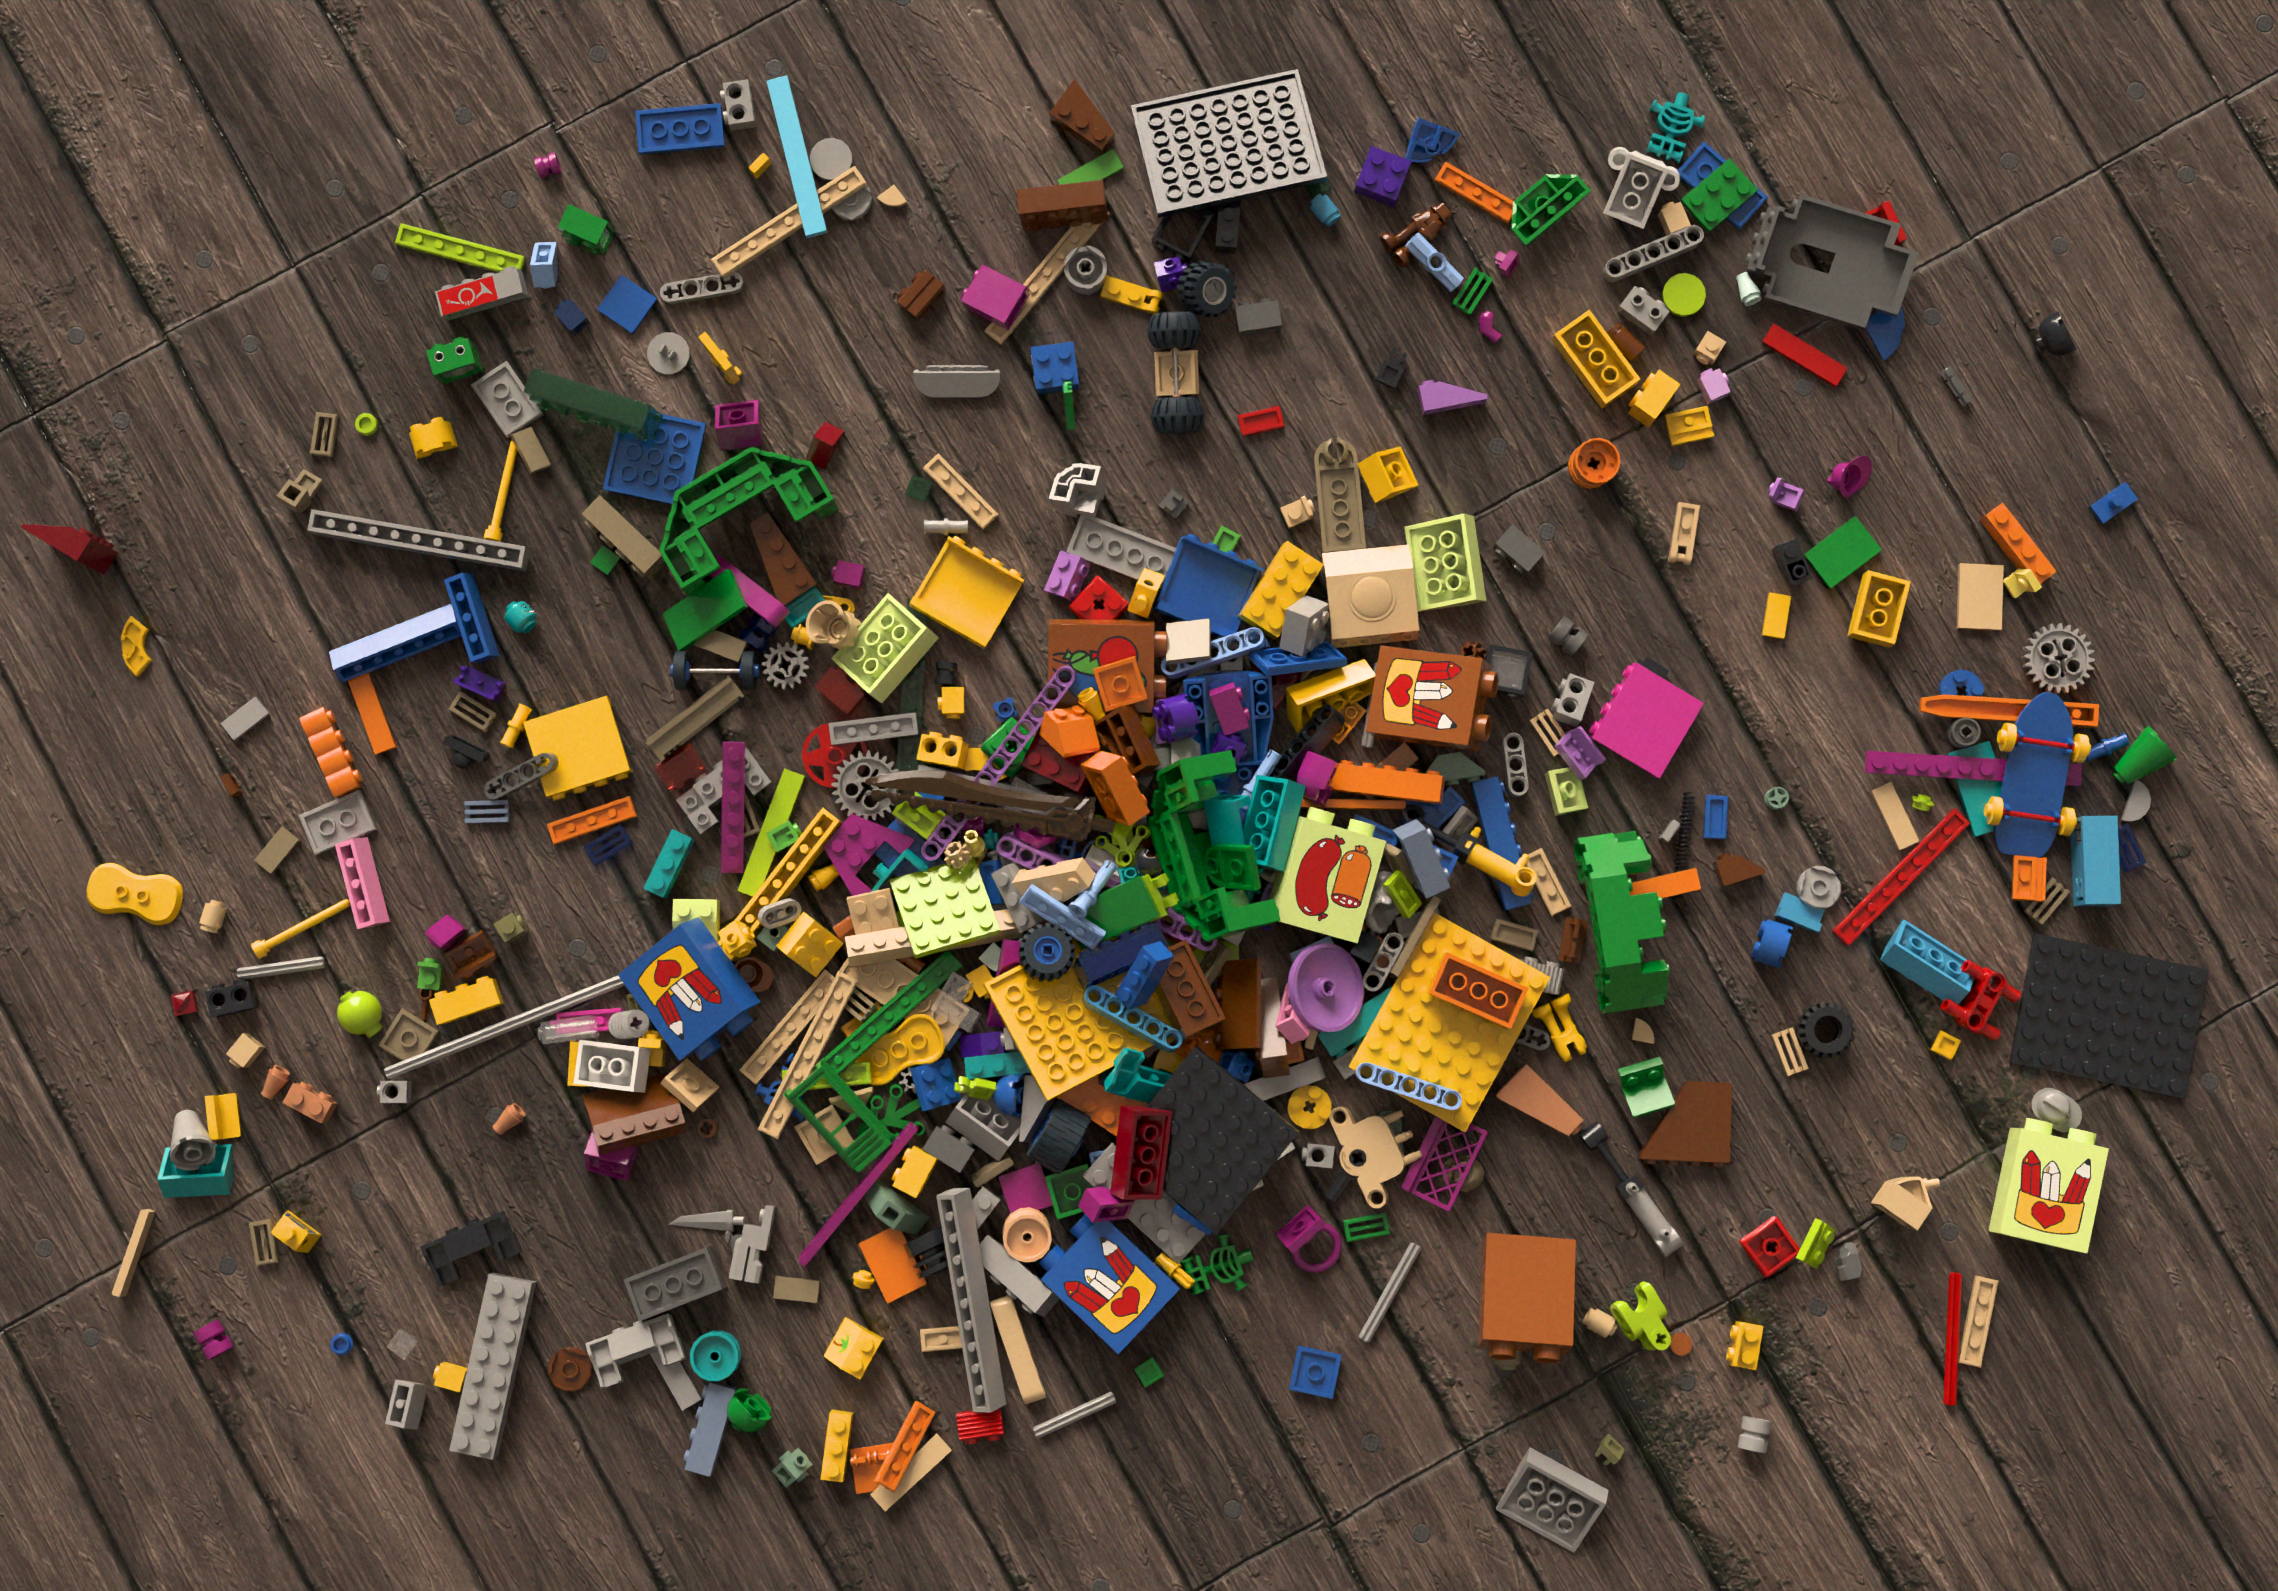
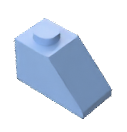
(544, 265)

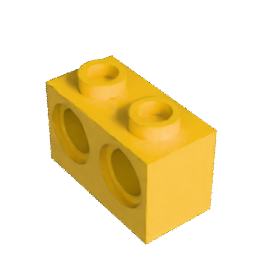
(941, 755)

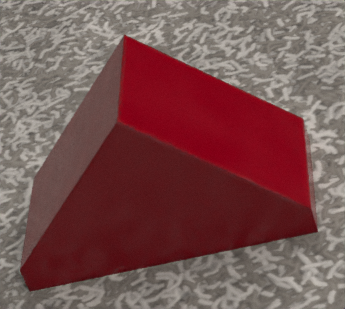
(824, 445)

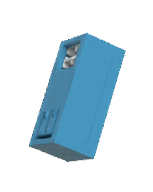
(2095, 862)

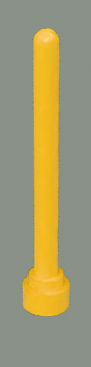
(494, 531)
(262, 947)

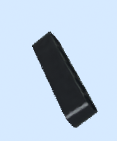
(1311, 738)

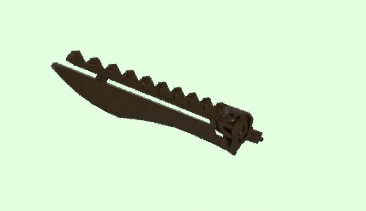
(1059, 823)

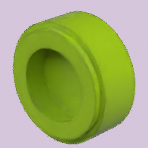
(366, 424)

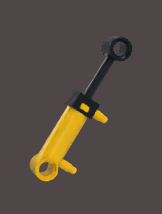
(1478, 856)

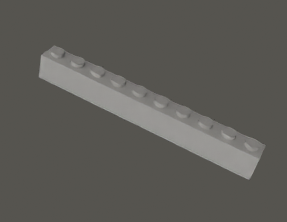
(418, 540)
(971, 1300)

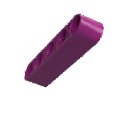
(756, 597)

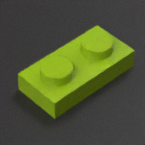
(1402, 894)

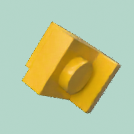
(657, 1044)

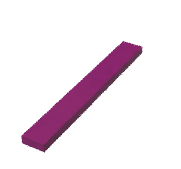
(858, 1192)

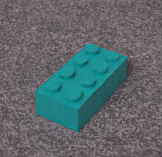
(1272, 820)

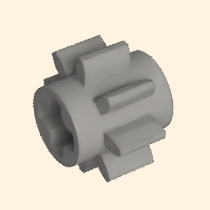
(906, 1081)

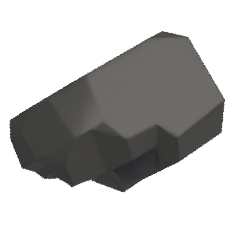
(1848, 1262)

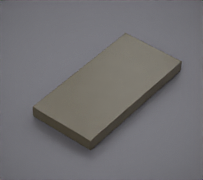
(1414, 936)

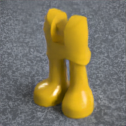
(1570, 1033)

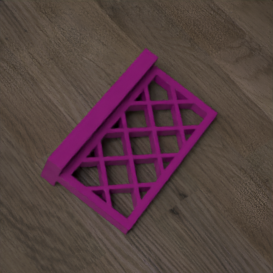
(1428, 1149)

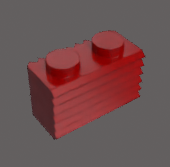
(979, 1425)

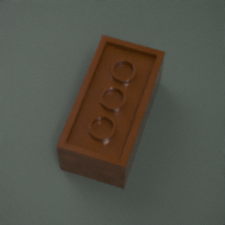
(1187, 995)

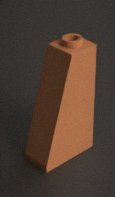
(1538, 1100)

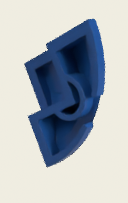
(1429, 141)
(1885, 332)

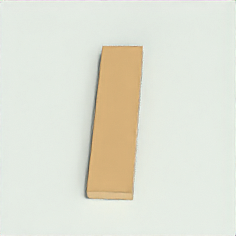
(960, 491)
(133, 1252)
(1977, 1321)
(920, 1464)

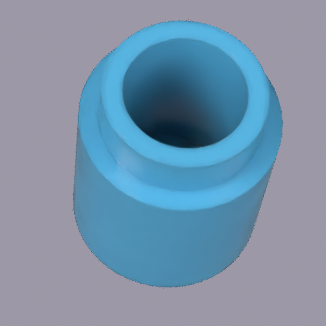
(1325, 210)

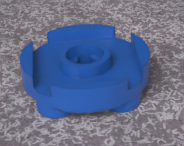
(1959, 679)

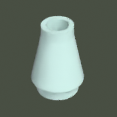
(1748, 290)

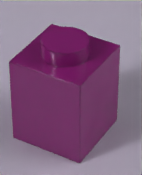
(848, 574)

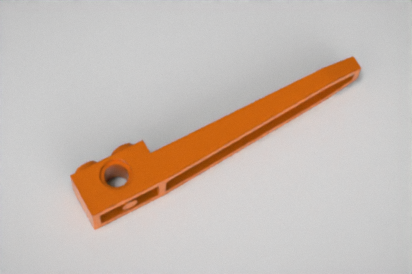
(1999, 709)

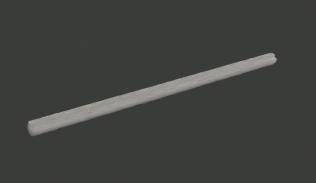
(503, 1027)

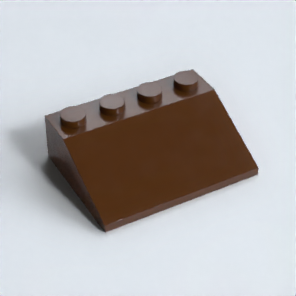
(1240, 1001)
(633, 1118)

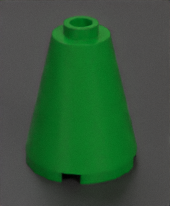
(2143, 757)

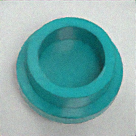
(991, 839)

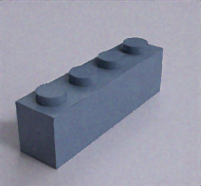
(710, 1429)

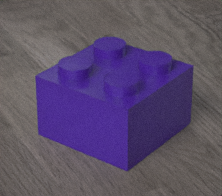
(1382, 176)

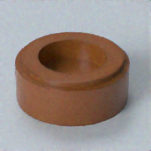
(1680, 1344)

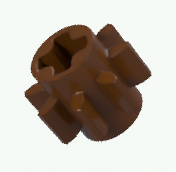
(1471, 648)

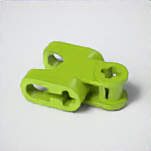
(1645, 1320)

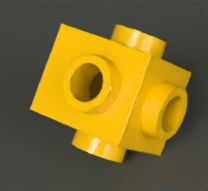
(737, 939)

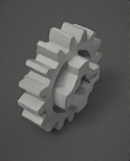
(776, 668)

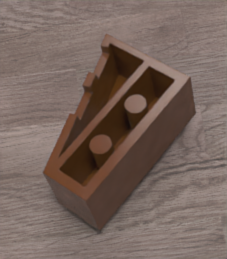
(1082, 120)
(1126, 737)

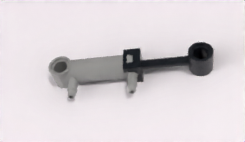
(1635, 1195)

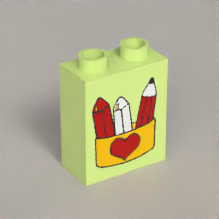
(2049, 1186)

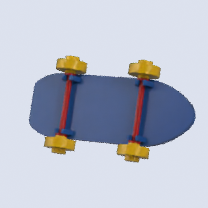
(2035, 778)

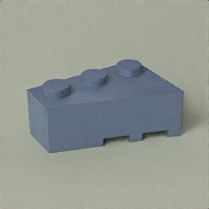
(1423, 858)

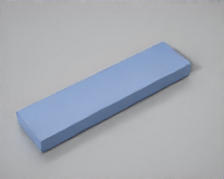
(1059, 914)

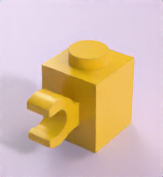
(978, 978)

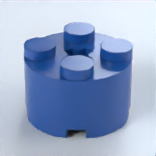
(1772, 944)

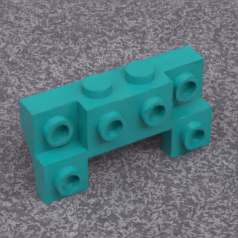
(1132, 1079)

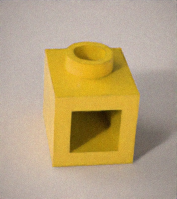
(952, 702)

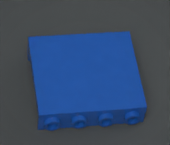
(1207, 585)

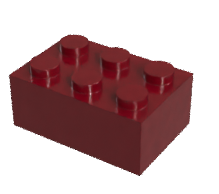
(1049, 764)

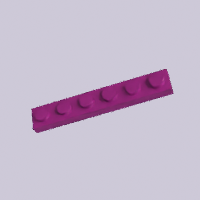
(732, 807)

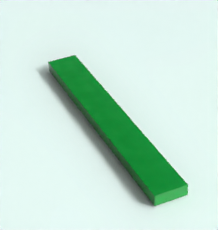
(892, 1012)

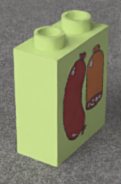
(1328, 876)

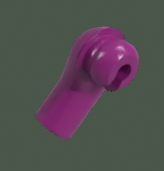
(1486, 327)

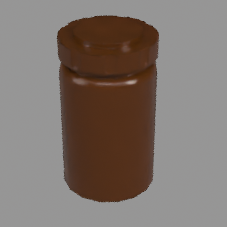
(1626, 342)

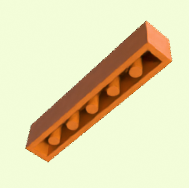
(1388, 782)

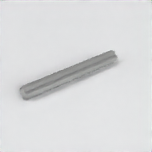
(1389, 1292)

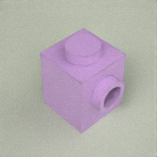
(1713, 385)

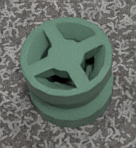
(1781, 797)

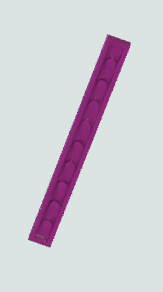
(1947, 766)

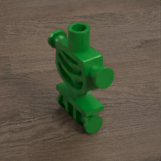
(1238, 1259)

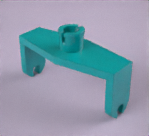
(885, 874)

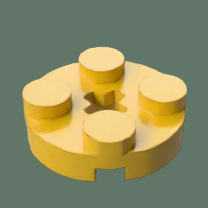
(1313, 1095)

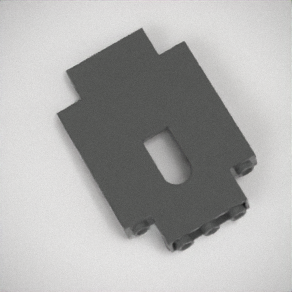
(1866, 269)

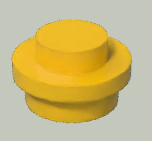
(863, 1279)

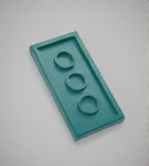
(1977, 793)

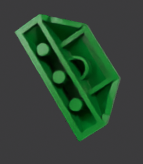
(1546, 205)

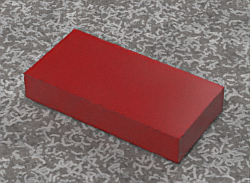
(1260, 421)

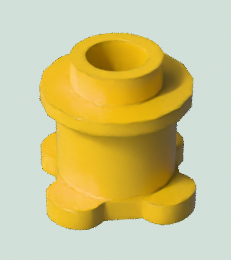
(800, 636)

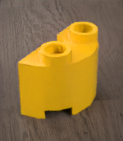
(432, 437)

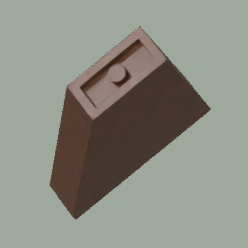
(1694, 1128)

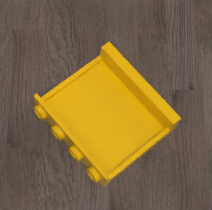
(967, 592)
(585, 745)

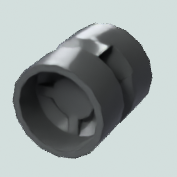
(1962, 733)

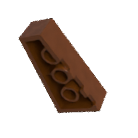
(784, 568)
(1272, 1044)

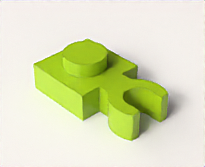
(978, 1088)

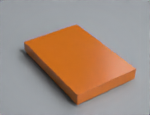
(891, 1264)

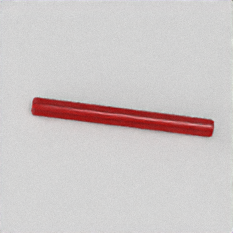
(1952, 1339)

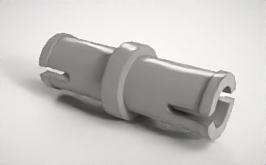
(945, 527)

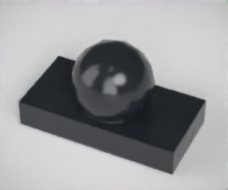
(465, 752)

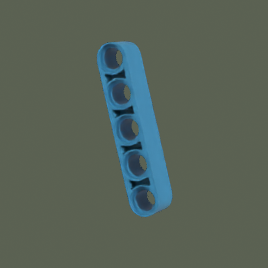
(1138, 1029)

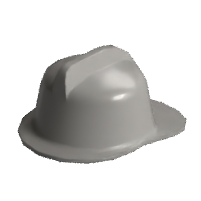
(2056, 1108)

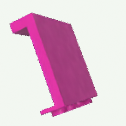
(1645, 719)

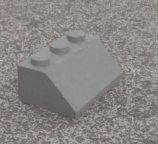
(985, 1125)

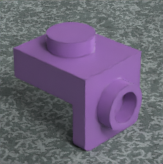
(1786, 494)

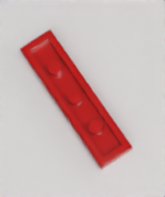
(1804, 355)

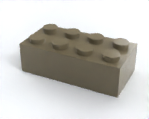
(621, 534)

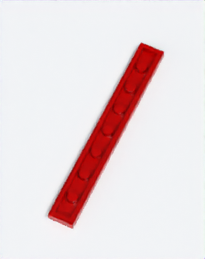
(1901, 876)

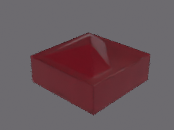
(184, 1003)

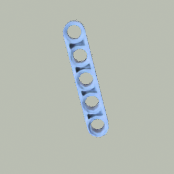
(1224, 653)
(1419, 1086)

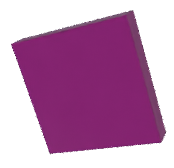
(1026, 1188)

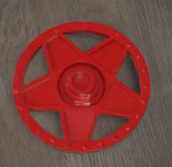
(828, 756)

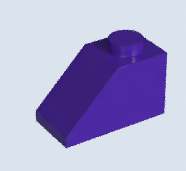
(981, 1044)

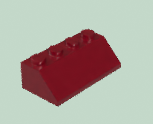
(1141, 1153)

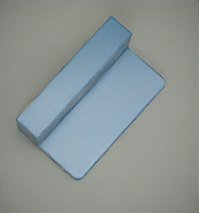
(1795, 912)

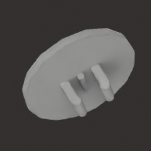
(668, 353)

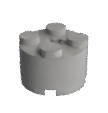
(1086, 282)

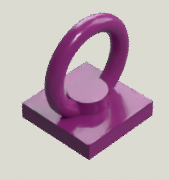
(1302, 1230)

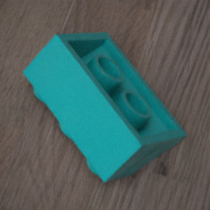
(207, 1180)

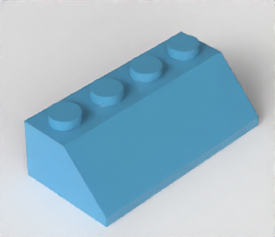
(1927, 963)

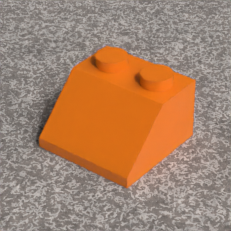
(1070, 731)

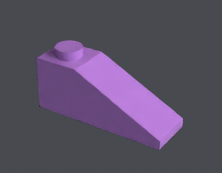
(1443, 397)

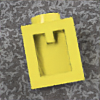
(2021, 581)

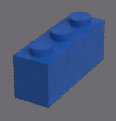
(1144, 975)

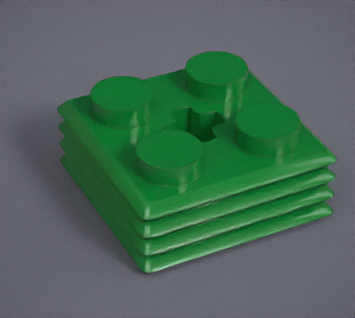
(997, 738)

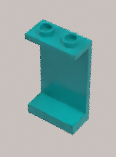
(1225, 819)

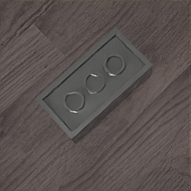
(675, 1283)

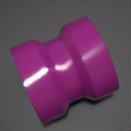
(547, 165)

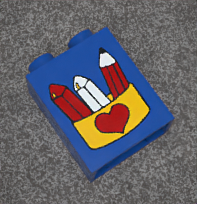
(690, 990)
(1107, 1281)

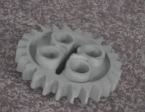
(2077, 655)
(849, 774)

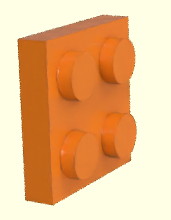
(1120, 683)

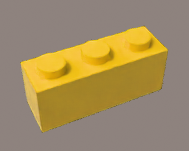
(466, 1000)
(837, 1445)

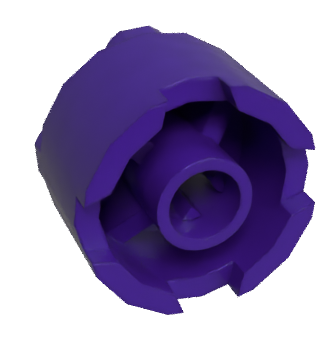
(1175, 718)

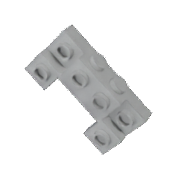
(708, 792)
(632, 1343)

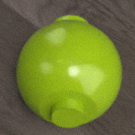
(360, 1013)

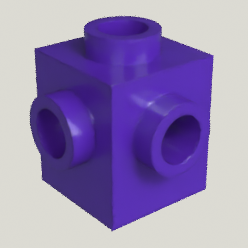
(1168, 273)
(1230, 742)

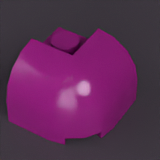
(1317, 774)

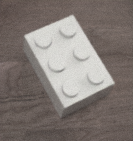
(612, 1066)

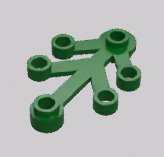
(893, 1117)

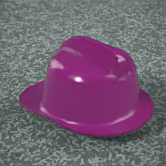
(1851, 475)

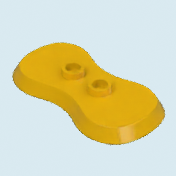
(118, 890)
(912, 1043)

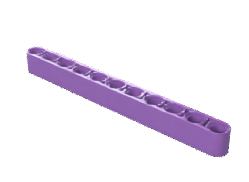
(1002, 752)
(1017, 855)

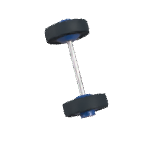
(682, 670)

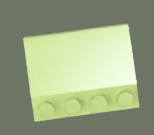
(1446, 563)
(886, 648)

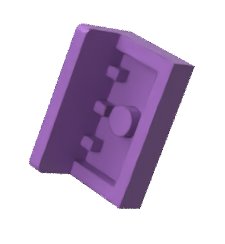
(1067, 576)
(1579, 752)

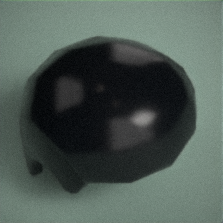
(1147, 865)

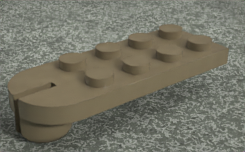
(1339, 497)

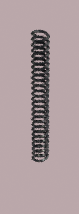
(1683, 835)

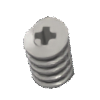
(628, 1024)

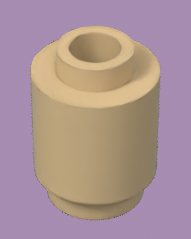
(212, 916)
(1600, 1322)

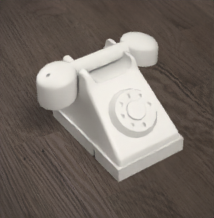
(1637, 185)

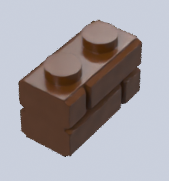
(920, 295)

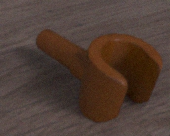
(425, 1001)

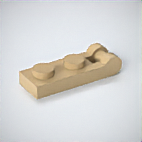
(1684, 532)

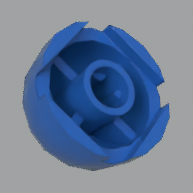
(1009, 1094)

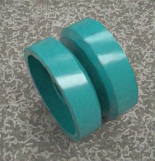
(702, 1355)

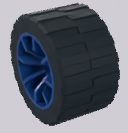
(1059, 1136)

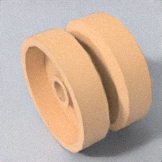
(1022, 1222)

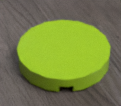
(1683, 294)

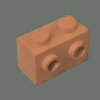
(309, 1102)

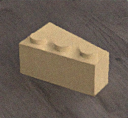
(1059, 880)

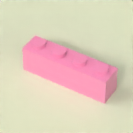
(362, 883)

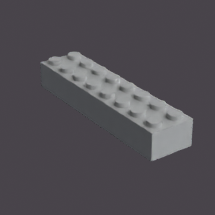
(492, 1366)

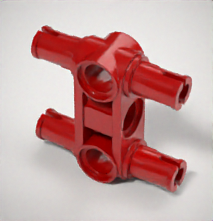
(1980, 1000)

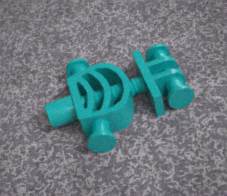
(1672, 114)

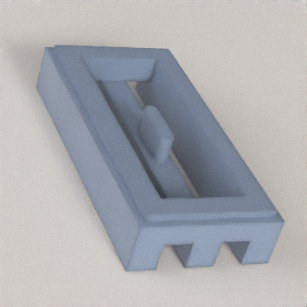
(468, 812)

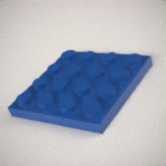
(656, 466)

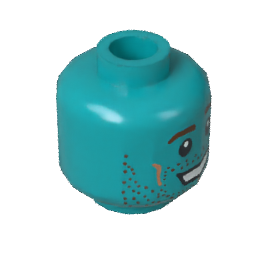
(520, 617)

